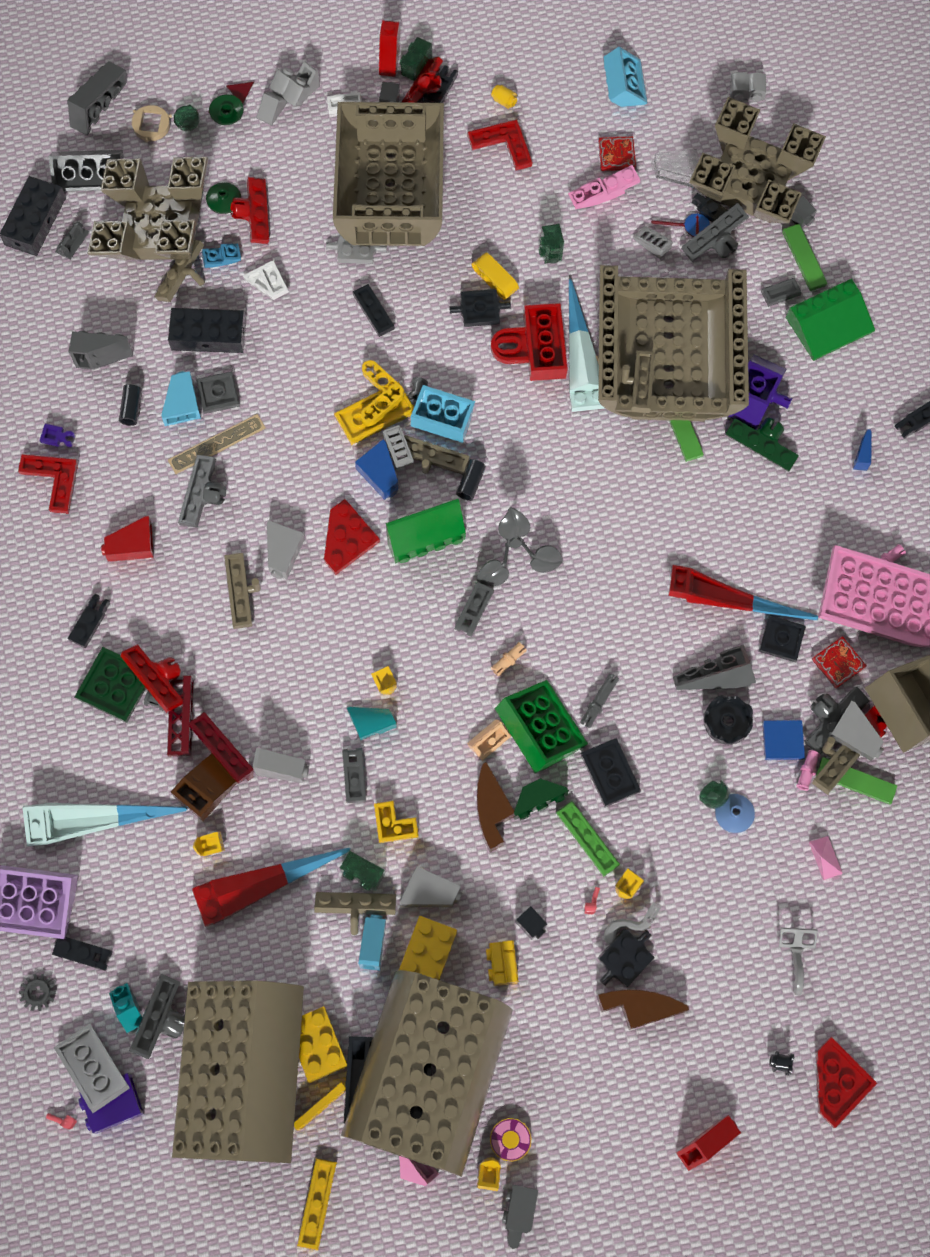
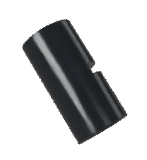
(130, 405)
(470, 480)

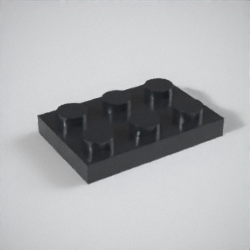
(610, 772)

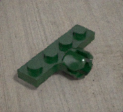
(764, 441)

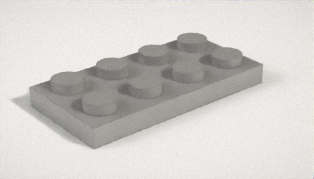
(91, 1068)

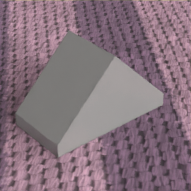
(311, 76)
(271, 107)

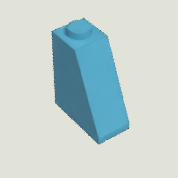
(180, 400)
(372, 943)

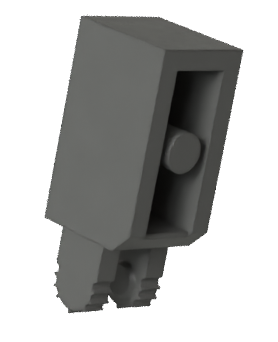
(520, 1213)

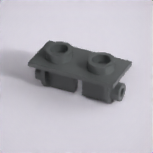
(72, 241)

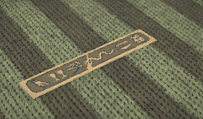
(217, 443)

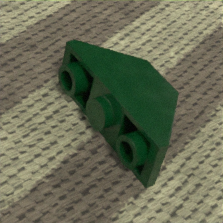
(537, 797)

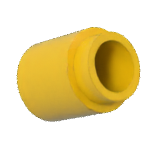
(504, 96)

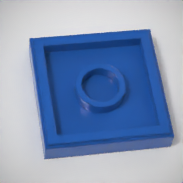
(783, 740)

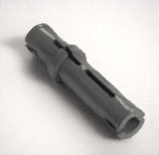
(596, 706)

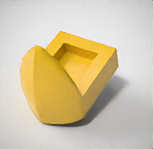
(385, 680)
(209, 844)
(628, 884)
(489, 1174)

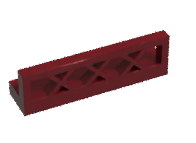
(185, 735)
(221, 748)

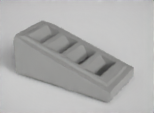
(654, 249)
(394, 435)

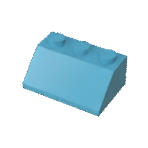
(624, 78)
(442, 413)

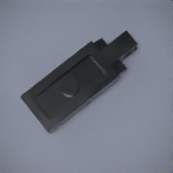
(708, 207)

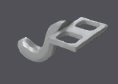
(612, 929)
(797, 948)

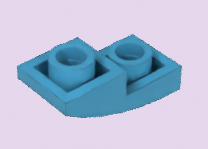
(221, 256)

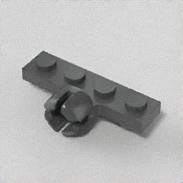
(717, 235)
(200, 491)
(830, 714)
(158, 1018)

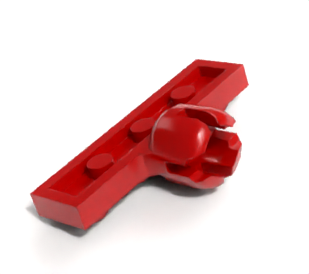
(425, 82)
(253, 210)
(155, 676)

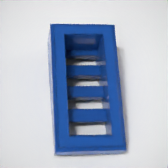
(864, 454)

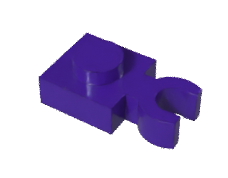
(54, 435)

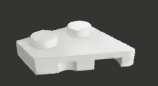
(267, 280)

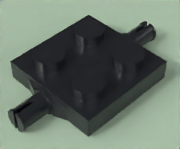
(480, 307)
(625, 957)

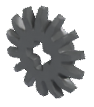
(32, 986)

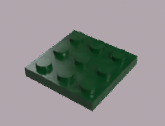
(111, 686)

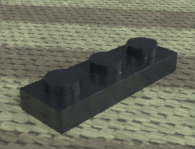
(373, 310)

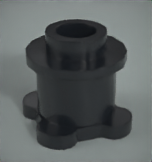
(781, 1062)

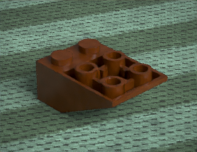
(204, 787)

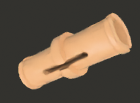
(508, 659)

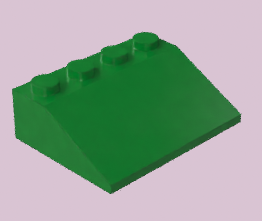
(831, 319)
(426, 531)
(540, 726)

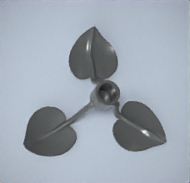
(512, 528)

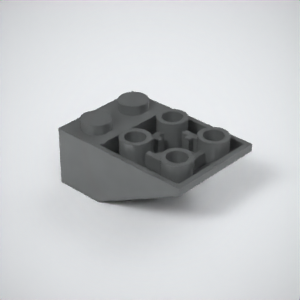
(98, 349)

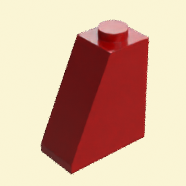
(389, 48)
(130, 542)
(708, 1143)

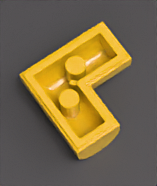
(391, 829)

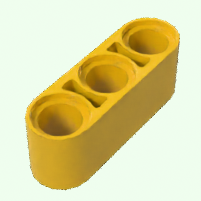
(495, 275)

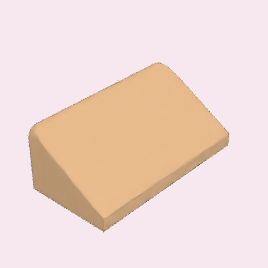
(489, 739)

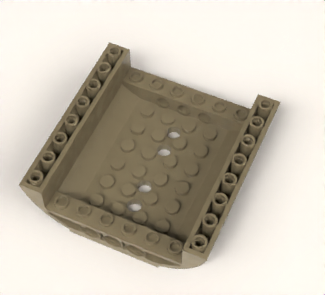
(705, 348)

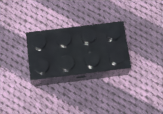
(32, 215)
(207, 330)

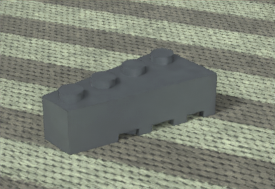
(95, 96)

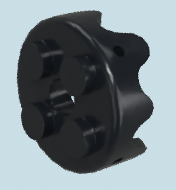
(732, 707)

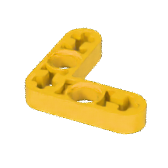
(386, 390)

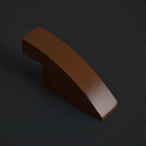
(492, 808)
(641, 1006)

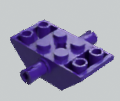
(763, 384)

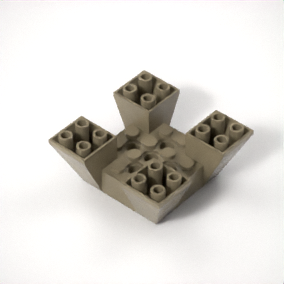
(754, 170)
(155, 219)

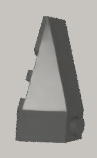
(725, 672)

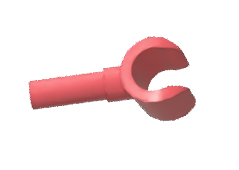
(590, 908)
(68, 1121)

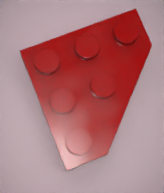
(346, 537)
(839, 1082)

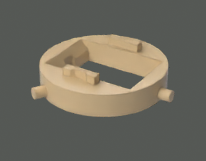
(137, 121)

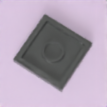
(218, 392)

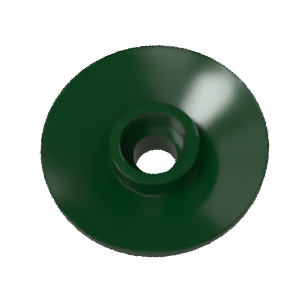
(224, 104)
(219, 203)

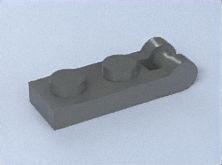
(474, 608)
(354, 776)

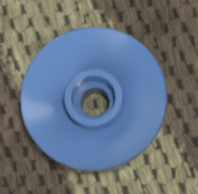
(732, 822)

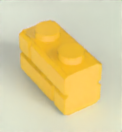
(502, 963)

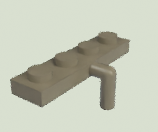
(178, 273)
(641, 381)
(435, 455)
(239, 590)
(837, 766)
(355, 904)

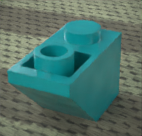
(126, 1007)

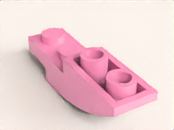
(604, 190)

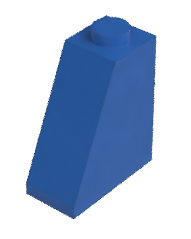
(378, 470)

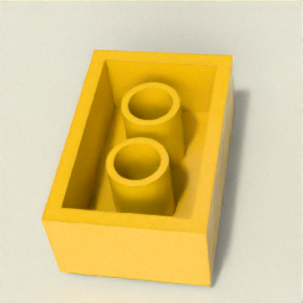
(428, 948)
(319, 1046)

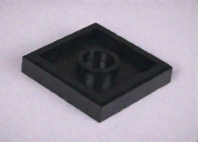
(782, 638)

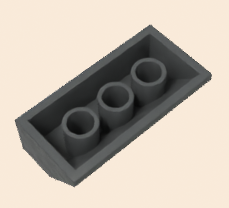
(80, 168)

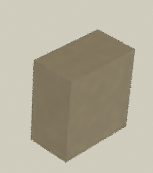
(904, 702)

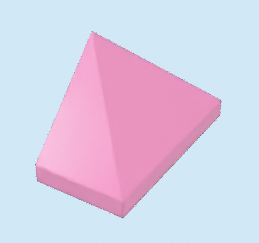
(825, 857)
(416, 1171)

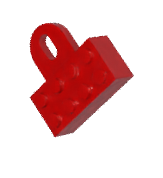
(538, 343)

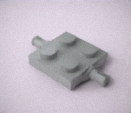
(354, 253)

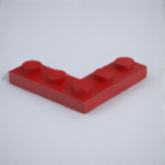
(499, 133)
(62, 471)

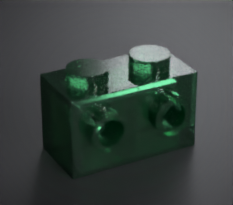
(415, 59)
(551, 243)
(362, 871)

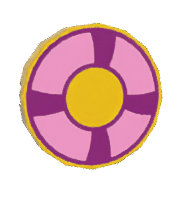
(510, 1139)

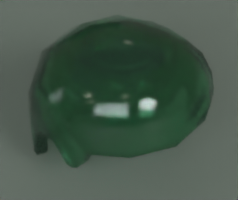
(186, 118)
(714, 794)

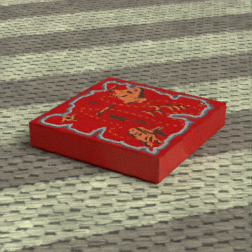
(616, 153)
(839, 662)

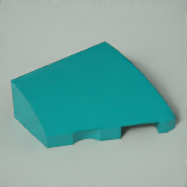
(371, 720)

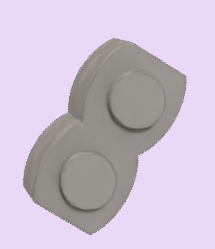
(289, 86)
(748, 86)

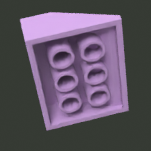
(36, 901)

